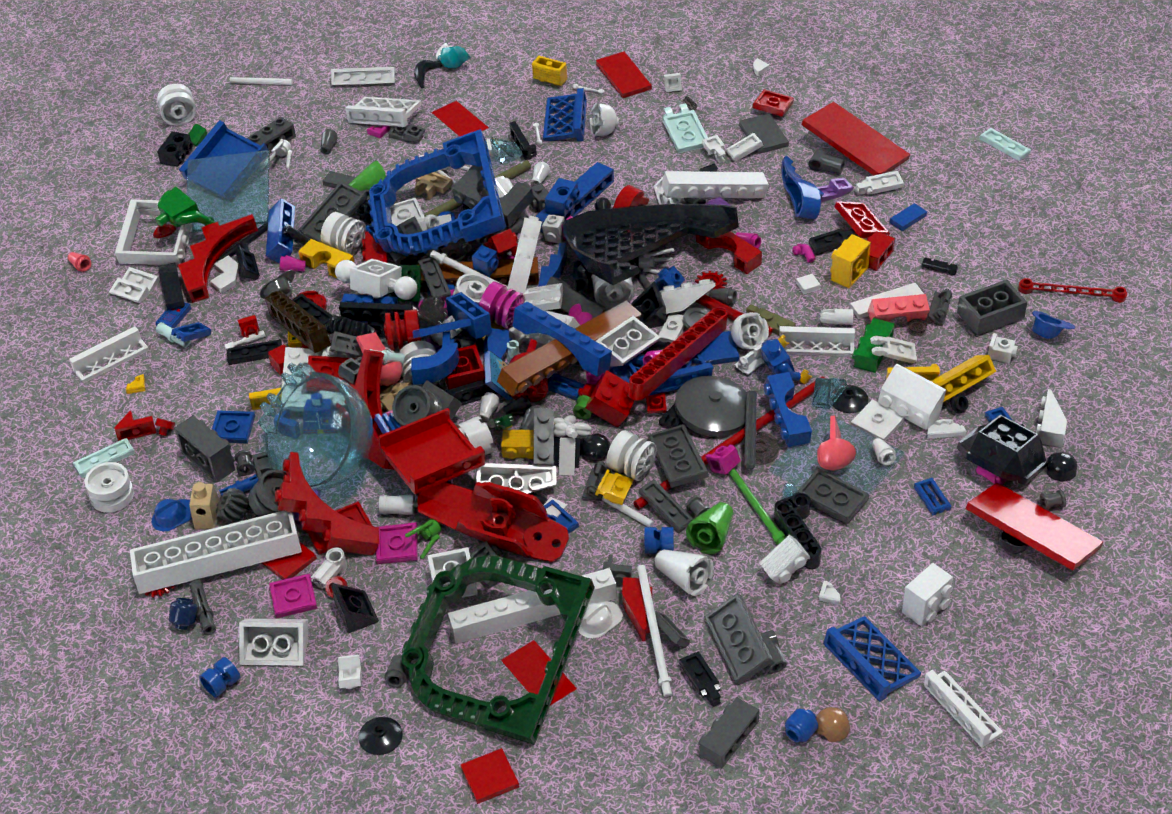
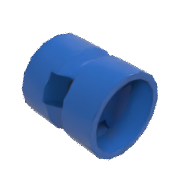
(658, 540)
(222, 675)

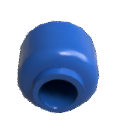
(801, 725)

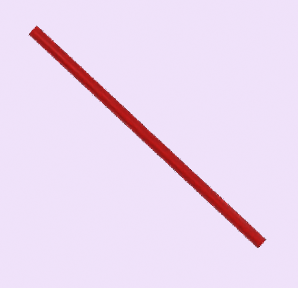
(738, 437)

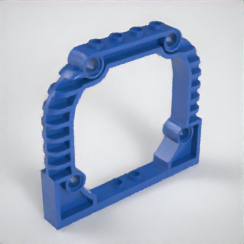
(471, 223)

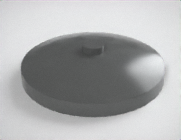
(711, 406)

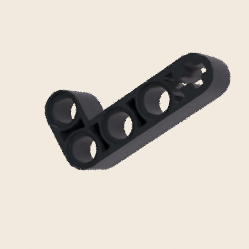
(789, 519)

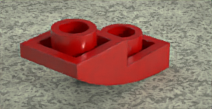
(656, 403)

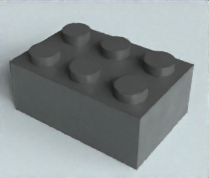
(992, 307)
(205, 448)

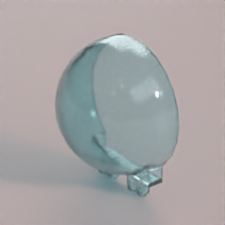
(321, 422)

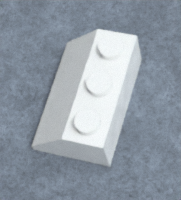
(628, 341)
(912, 396)
(273, 641)

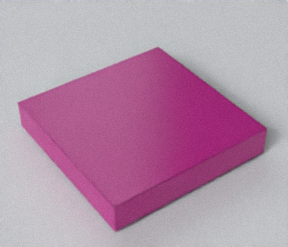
(395, 546)
(293, 595)

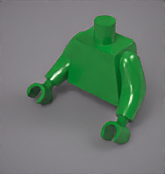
(179, 210)

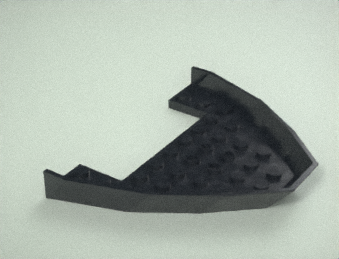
(617, 235)

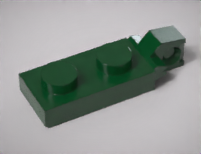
(501, 423)

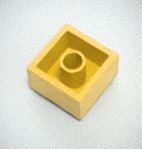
(850, 261)

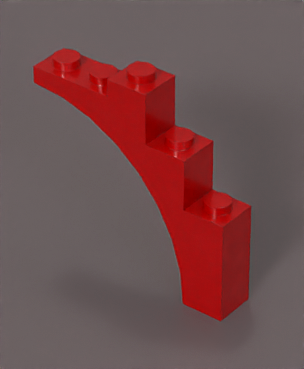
(205, 253)
(369, 388)
(337, 530)

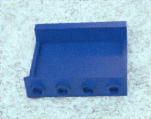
(221, 142)

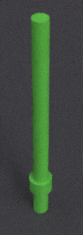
(777, 536)

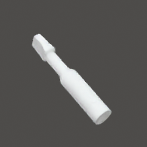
(253, 337)

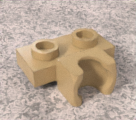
(431, 183)
(389, 393)

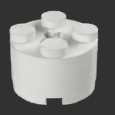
(477, 434)

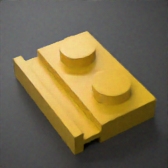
(614, 487)

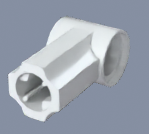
(332, 566)

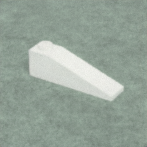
(519, 477)

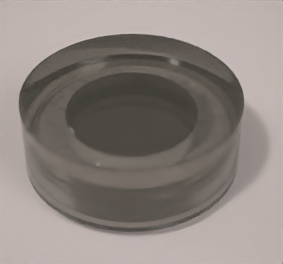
(690, 103)
(917, 327)

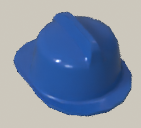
(1048, 326)
(171, 514)

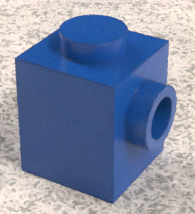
(485, 261)

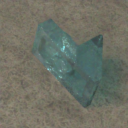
(504, 148)
(827, 391)

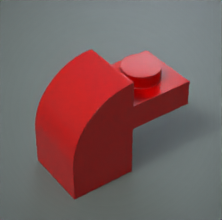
(630, 197)

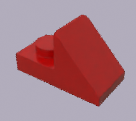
(133, 429)

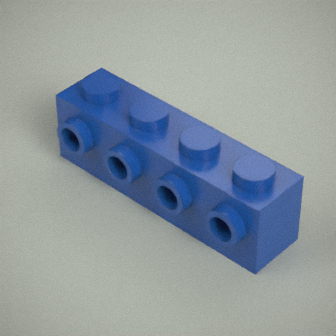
(278, 243)

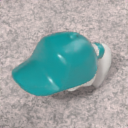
(452, 56)

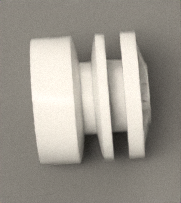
(343, 233)
(415, 350)
(631, 455)

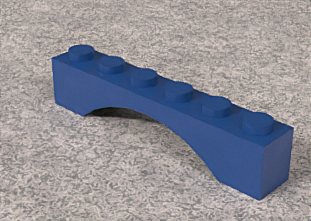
(590, 354)

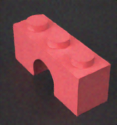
(889, 308)

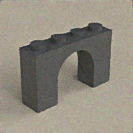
(468, 192)

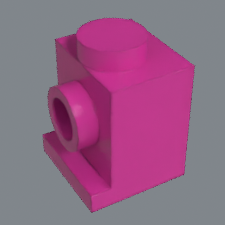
(723, 459)

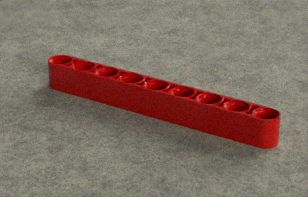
(677, 353)

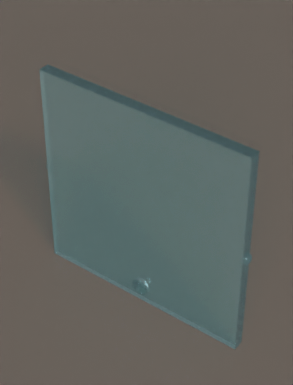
(230, 187)
(864, 472)

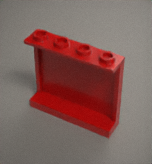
(430, 451)

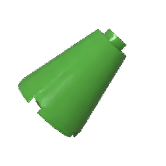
(368, 177)
(710, 528)

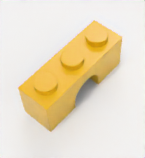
(318, 253)

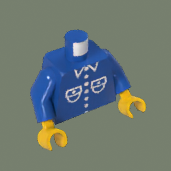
(779, 361)

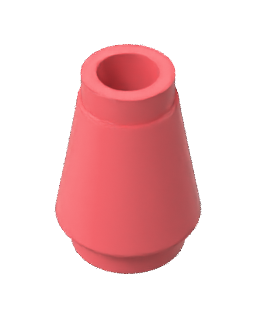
(79, 261)

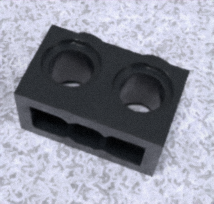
(175, 149)

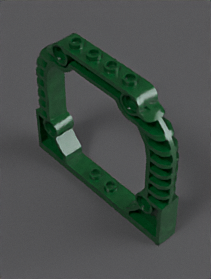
(523, 715)

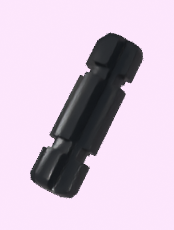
(940, 266)

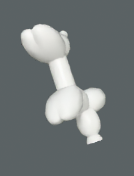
(568, 427)

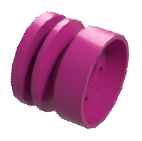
(501, 303)

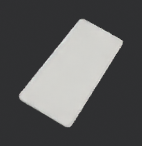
(567, 456)

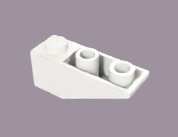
(682, 297)
(1053, 422)

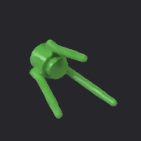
(428, 531)

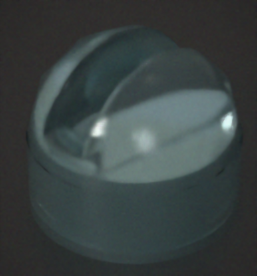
(789, 490)

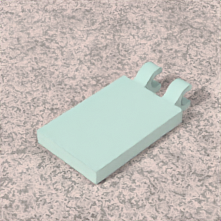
(684, 129)

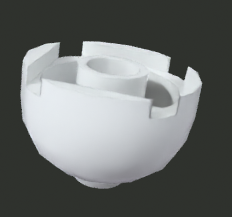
(603, 120)
(749, 330)

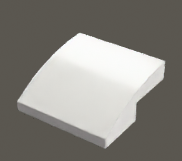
(135, 285)
(545, 297)

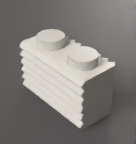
(784, 560)

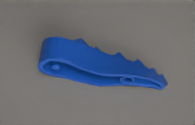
(804, 194)

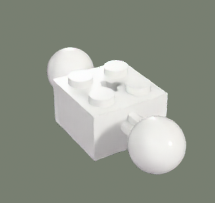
(376, 278)

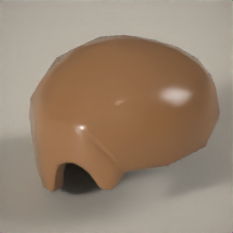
(833, 724)

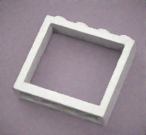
(123, 252)

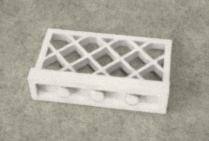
(382, 111)

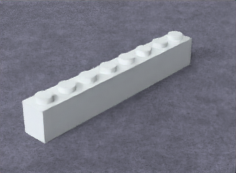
(519, 610)

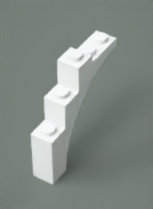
(524, 254)

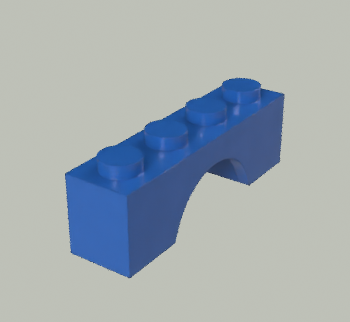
(794, 427)

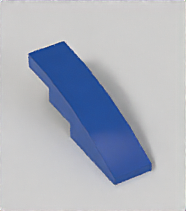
(555, 267)

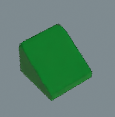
(197, 134)

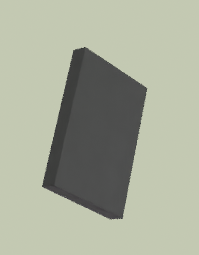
(766, 130)
(834, 495)

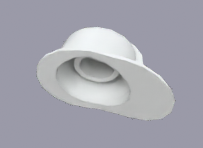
(600, 619)

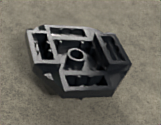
(1005, 450)

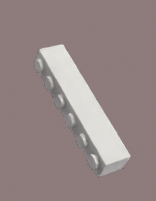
(714, 184)

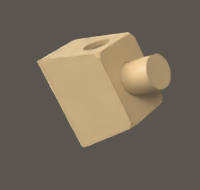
(203, 498)

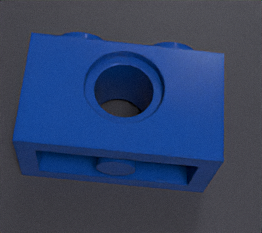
(562, 197)

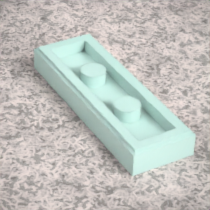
(1005, 144)
(112, 453)

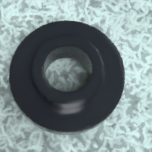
(959, 403)

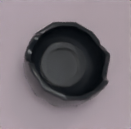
(595, 447)
(1061, 466)
(1010, 543)

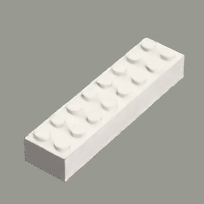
(214, 551)

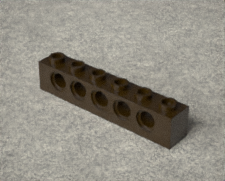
(297, 321)

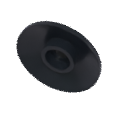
(851, 400)
(382, 742)

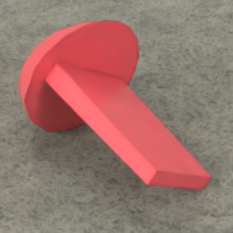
(390, 372)
(835, 452)

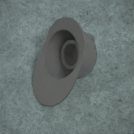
(281, 283)

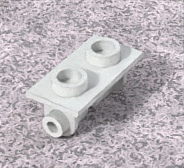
(750, 361)

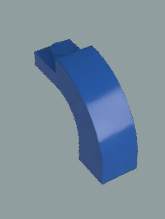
(437, 365)

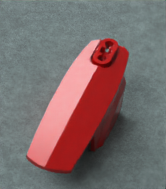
(496, 516)

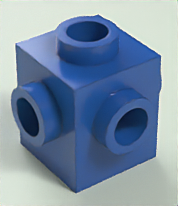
(669, 277)

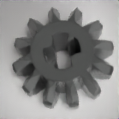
(232, 505)

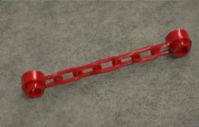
(1118, 294)

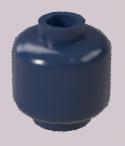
(182, 613)

